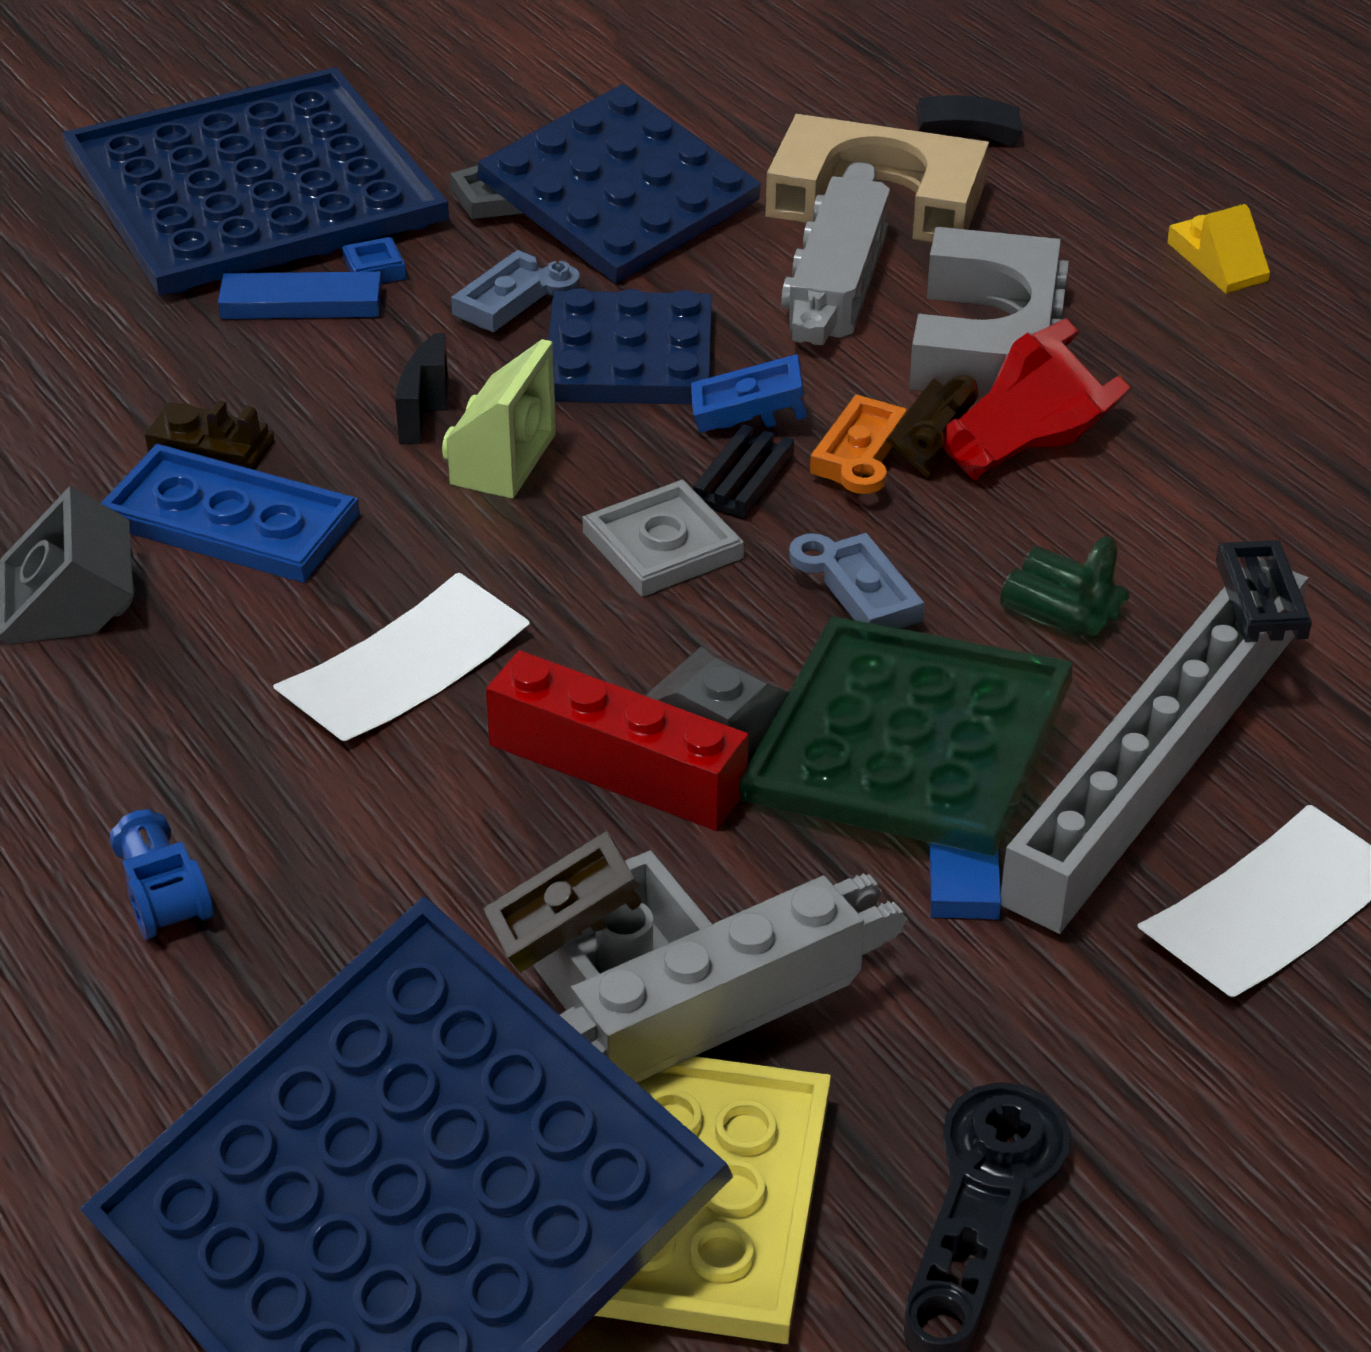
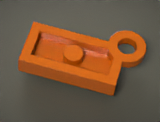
(857, 445)

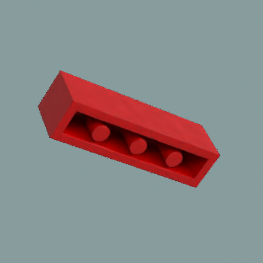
(617, 739)

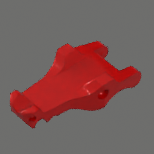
(1036, 401)

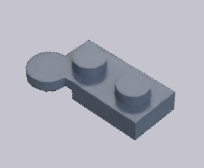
(511, 289)

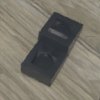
(961, 114)
(422, 388)

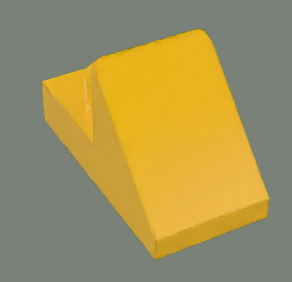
(1223, 247)

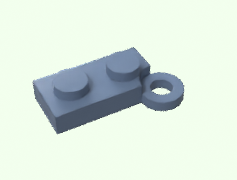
(860, 579)

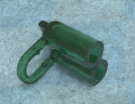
(1065, 591)

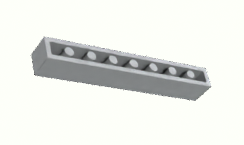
(1136, 764)

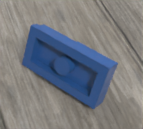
(749, 392)

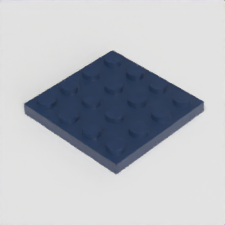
(619, 182)

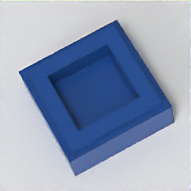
(375, 256)

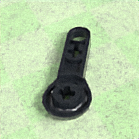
(983, 1202)

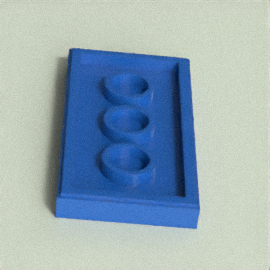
(232, 512)

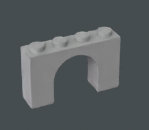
(990, 270)

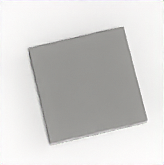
(663, 537)

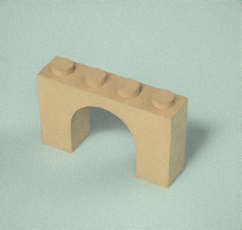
(939, 168)

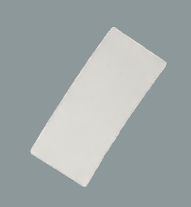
(405, 660)
(1269, 904)

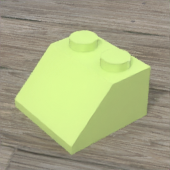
(505, 426)

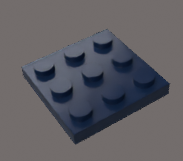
(629, 345)

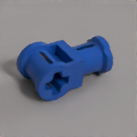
(159, 876)

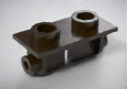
(921, 429)

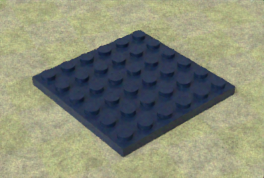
(252, 179)
(408, 1169)

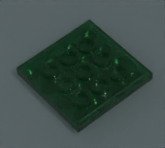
(909, 734)

